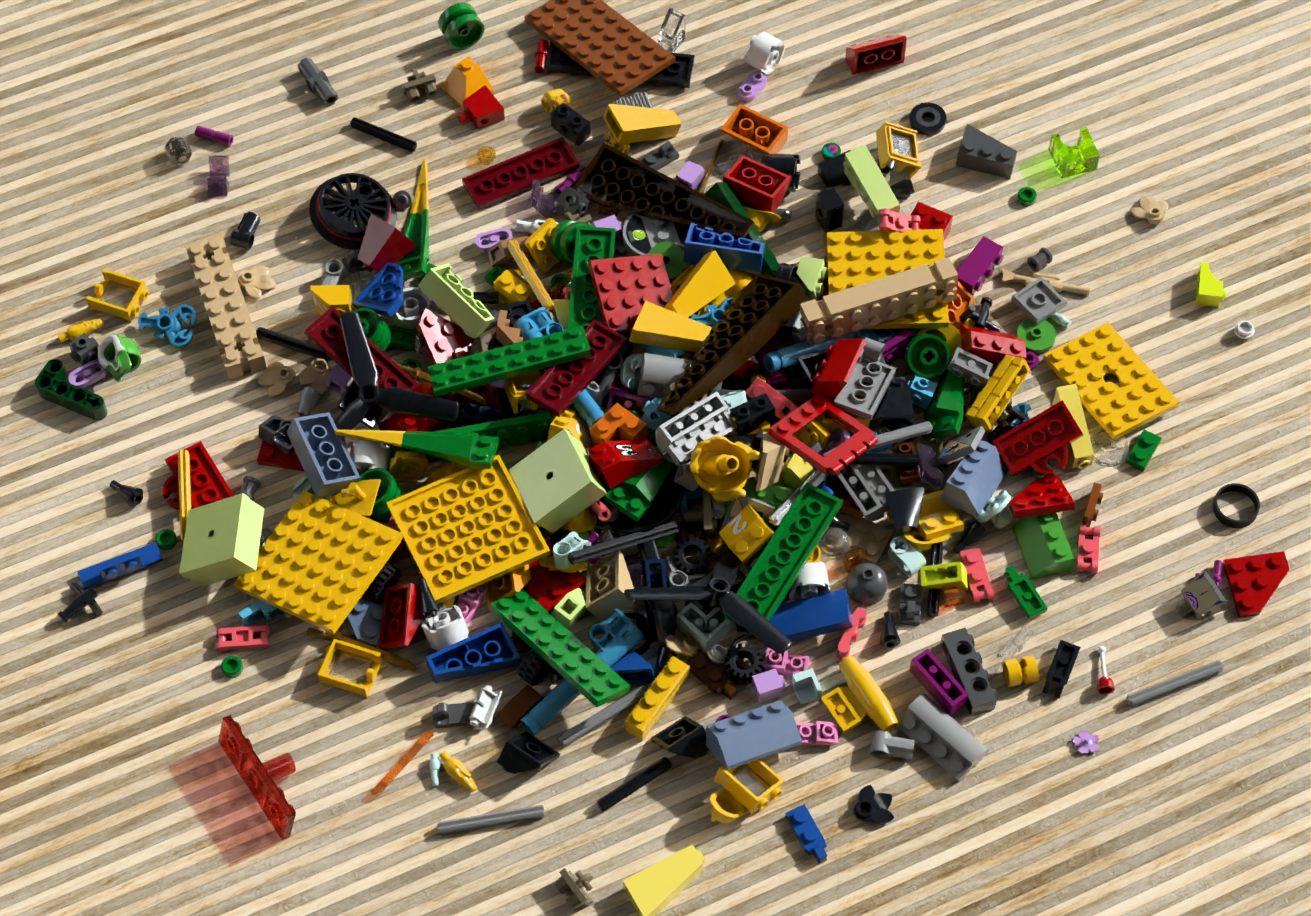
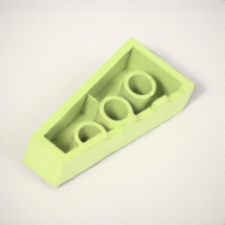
(869, 181)
(456, 300)

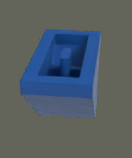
(634, 669)

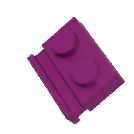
(895, 347)

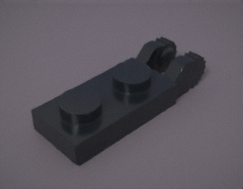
(1061, 666)

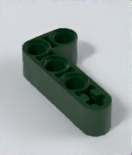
(90, 404)

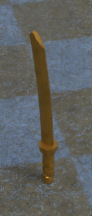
(704, 183)
(418, 374)
(385, 654)

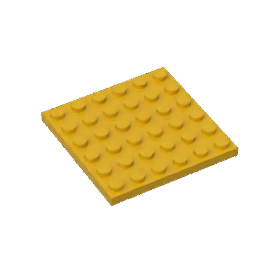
(872, 255)
(467, 529)
(319, 561)

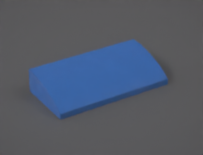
(814, 615)

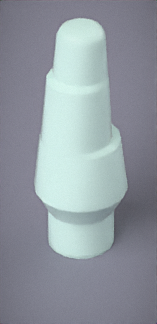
(1061, 320)
(434, 766)

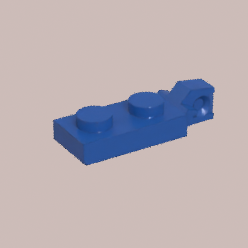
(807, 832)

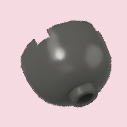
(867, 583)

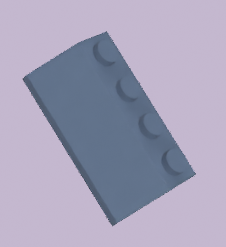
(322, 454)
(975, 479)
(753, 735)

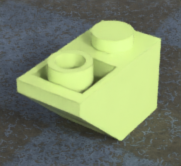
(812, 274)
(570, 608)

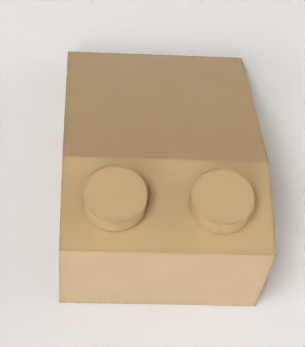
(771, 463)
(606, 586)

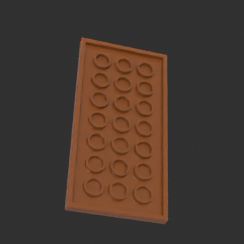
(601, 42)

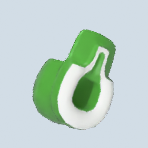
(119, 355)

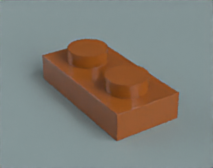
(1095, 498)

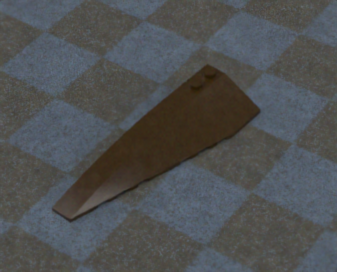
(634, 187)
(745, 328)

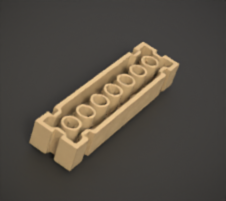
(878, 301)
(225, 307)

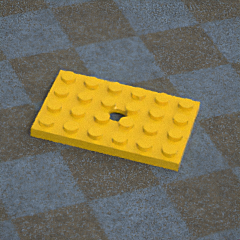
(1119, 406)

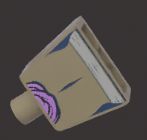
(1202, 597)

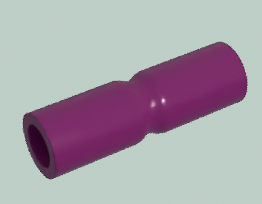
(216, 136)

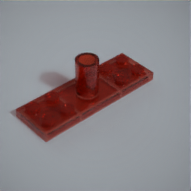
(260, 776)

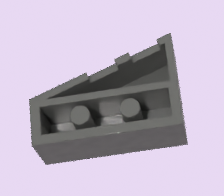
(985, 154)

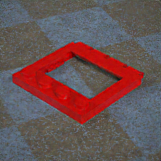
(837, 458)

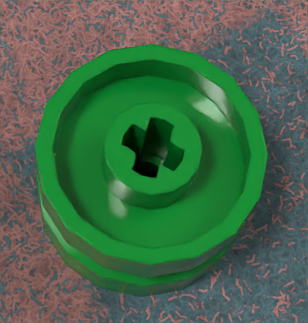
(461, 25)
(563, 240)
(375, 328)
(938, 355)
(388, 490)

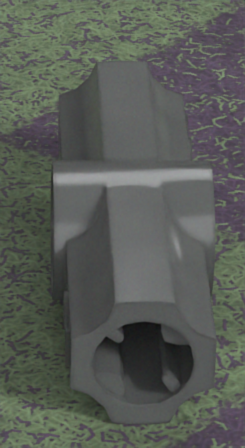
(317, 81)

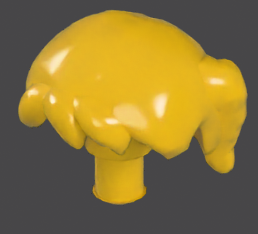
(722, 467)

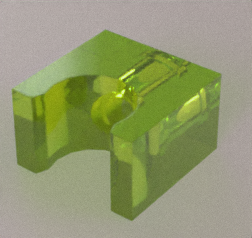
(1074, 159)

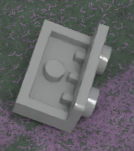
(970, 367)

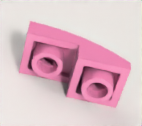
(470, 602)
(785, 663)
(818, 734)

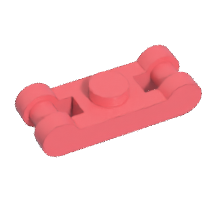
(897, 221)
(1088, 549)
(851, 634)
(243, 638)

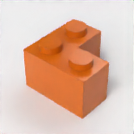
(618, 425)

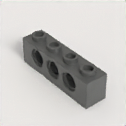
(962, 641)

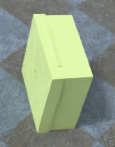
(557, 481)
(222, 540)

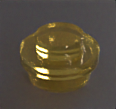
(486, 155)

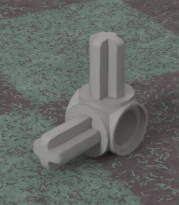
(677, 576)

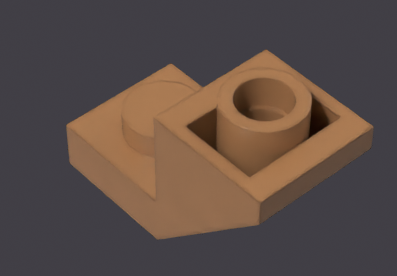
(500, 253)
(505, 334)

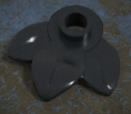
(875, 804)

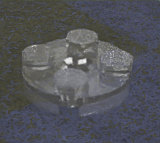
(1108, 458)

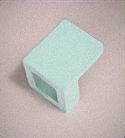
(806, 686)

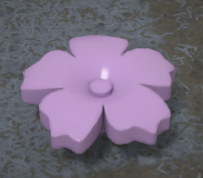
(1085, 743)

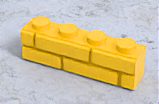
(997, 392)
(657, 698)

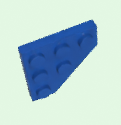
(383, 292)

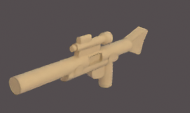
(1009, 277)

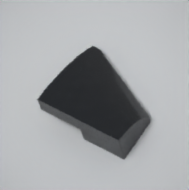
(833, 171)
(275, 433)
(905, 508)

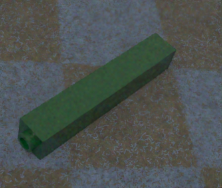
(723, 194)

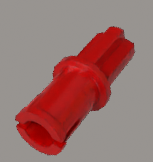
(541, 56)

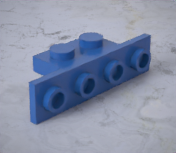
(120, 565)

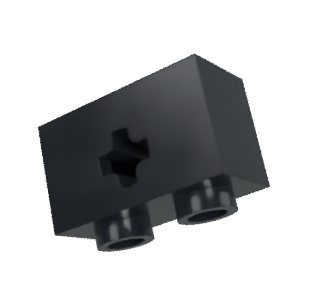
(570, 124)
(829, 210)
(753, 414)

